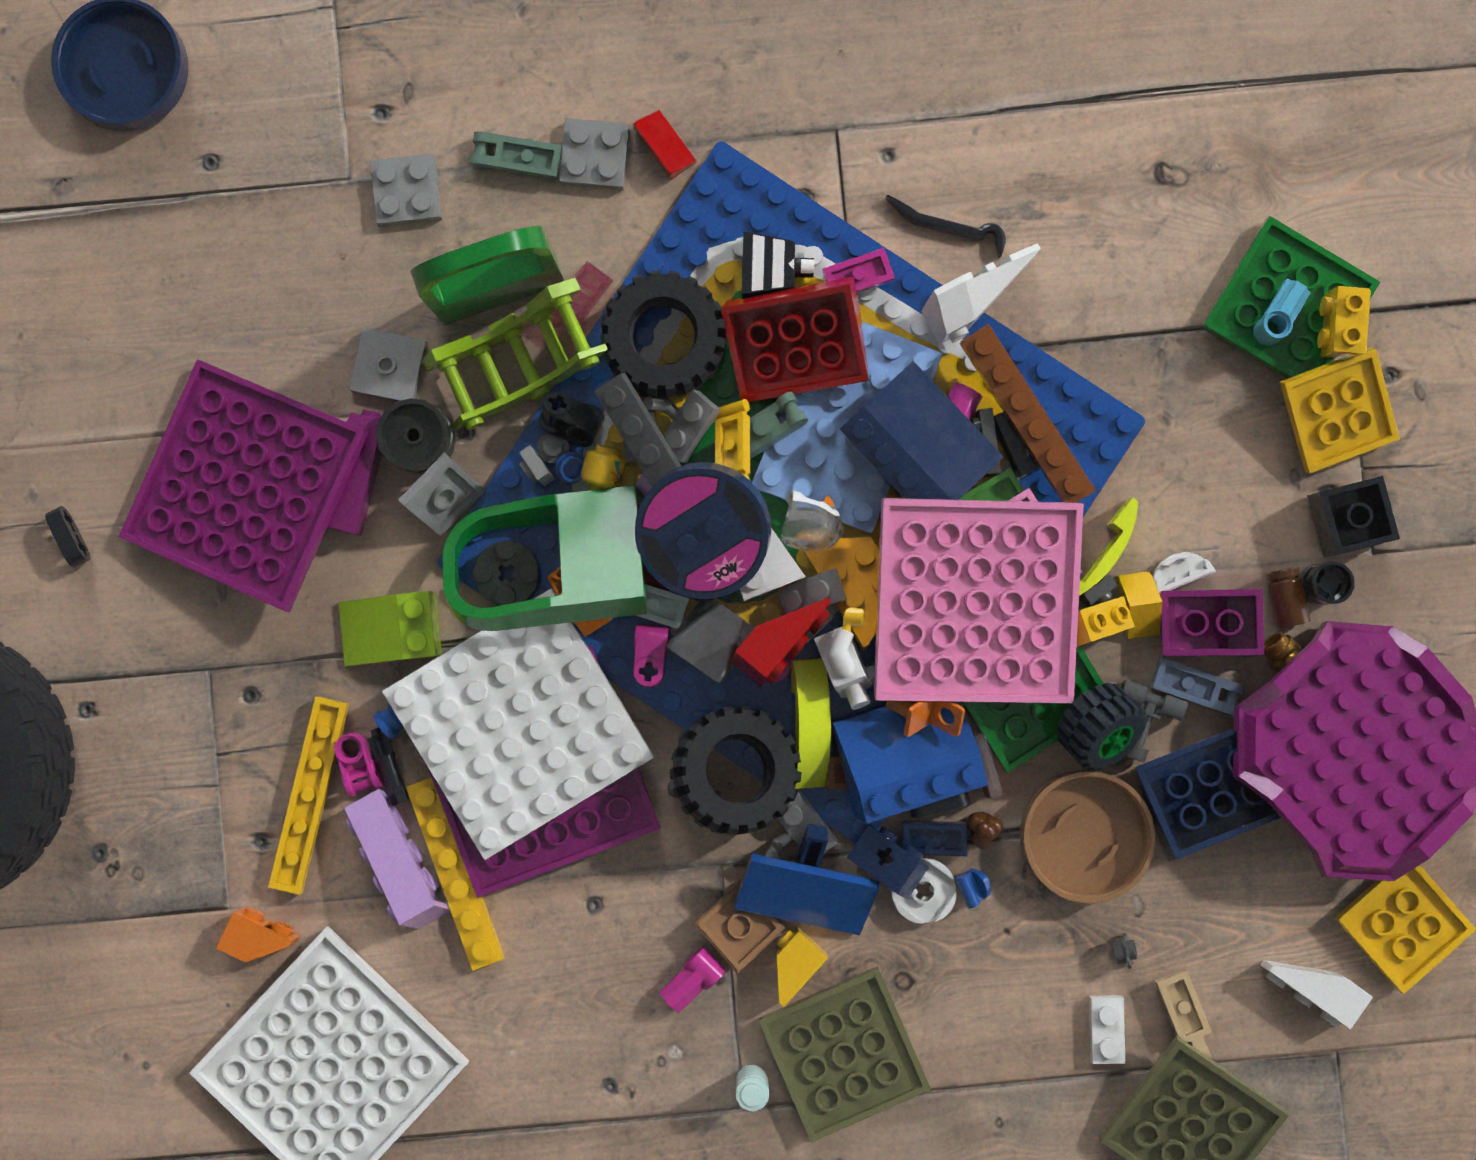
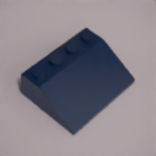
(921, 439)
(1197, 797)

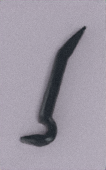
(949, 226)

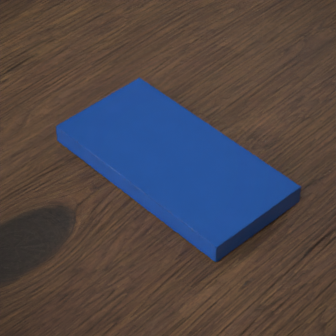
(806, 894)

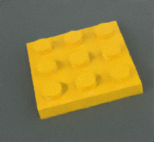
(1339, 410)
(1405, 926)

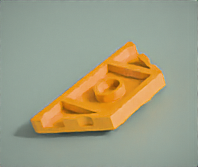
(859, 572)

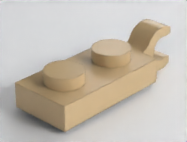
(1184, 1009)

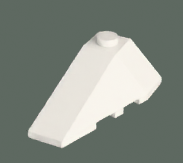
(963, 300)

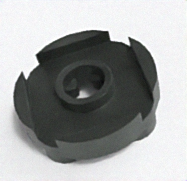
(506, 554)

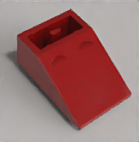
(770, 643)

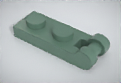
(516, 155)
(768, 429)

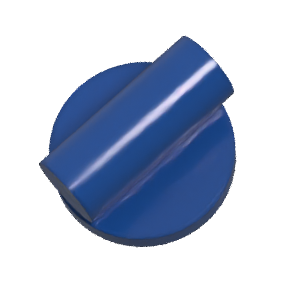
(973, 886)

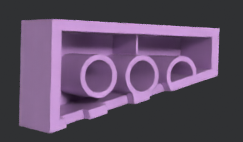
(395, 861)

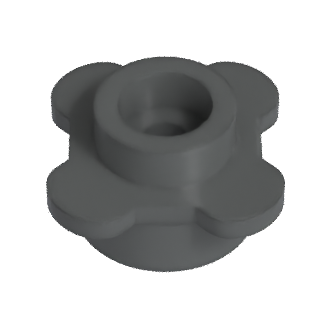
(1125, 951)

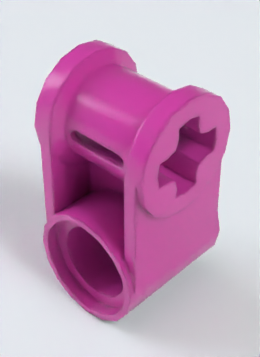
(652, 648)
(357, 766)

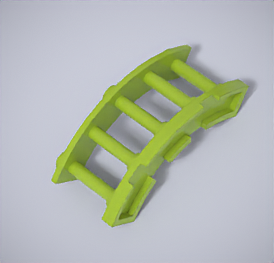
(511, 330)

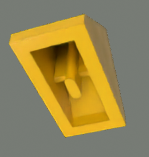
(1143, 603)

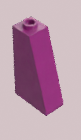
(356, 496)

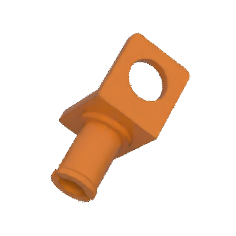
(923, 713)

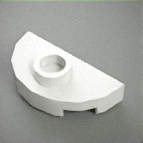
(1180, 570)

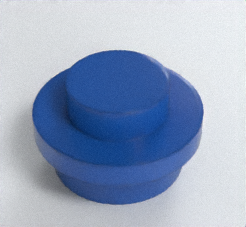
(569, 467)

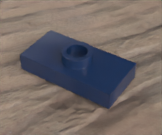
(936, 837)

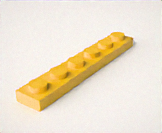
(308, 795)
(467, 910)

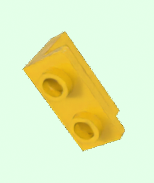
(1344, 321)

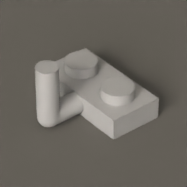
(688, 422)
(795, 823)

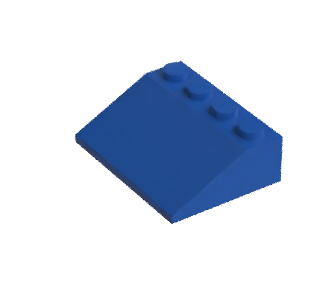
(900, 773)

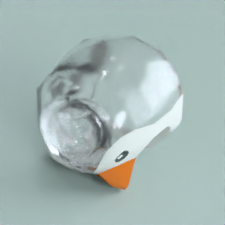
(811, 523)

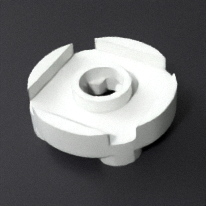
(938, 904)

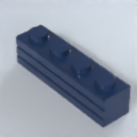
(812, 845)

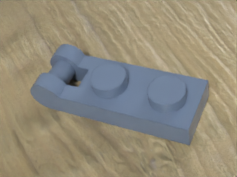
(1196, 686)

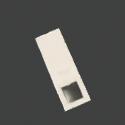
(1331, 992)

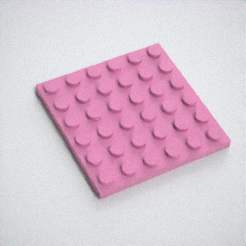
(978, 600)

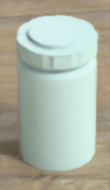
(752, 1088)

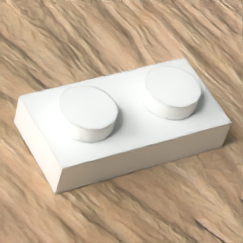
(1107, 1029)

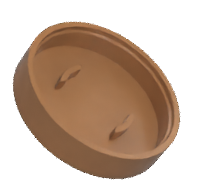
(1087, 836)

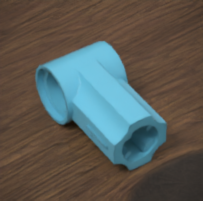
(1282, 312)

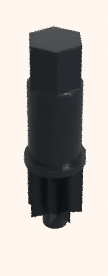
(388, 766)

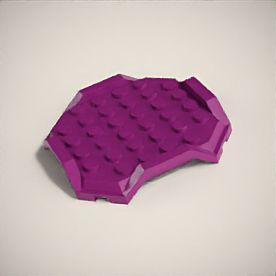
(1362, 750)

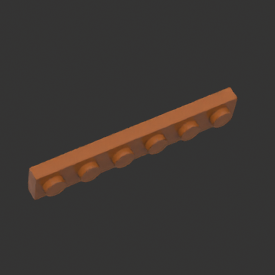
(1027, 415)

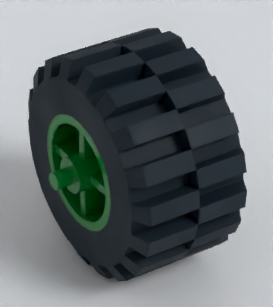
(1101, 727)

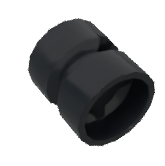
(1327, 583)

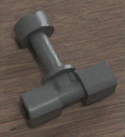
(1154, 707)

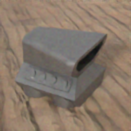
(710, 638)

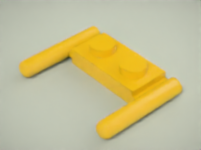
(733, 437)

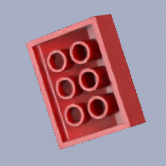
(796, 339)

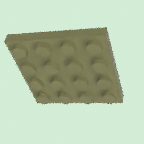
(844, 1054)
(1192, 1112)

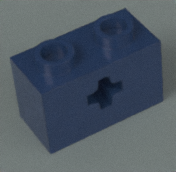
(871, 855)

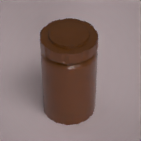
(1288, 597)

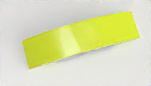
(1123, 525)
(812, 720)

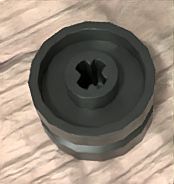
(397, 430)

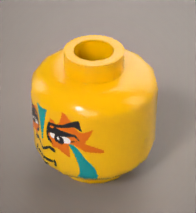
(603, 468)

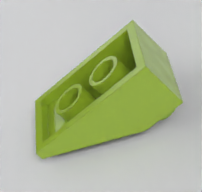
(390, 628)

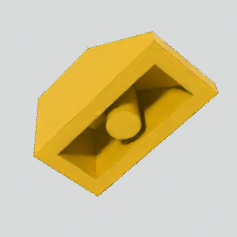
(796, 962)

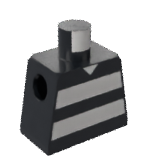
(771, 264)

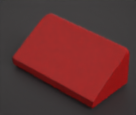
(664, 144)

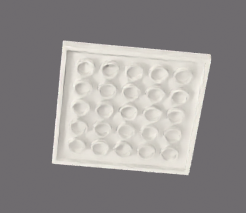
(517, 728)
(329, 1060)

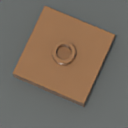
(736, 933)

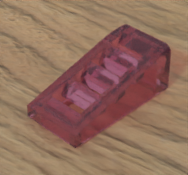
(591, 301)

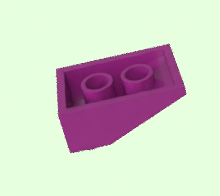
(1212, 622)

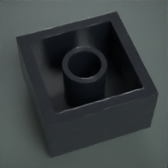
(1353, 517)

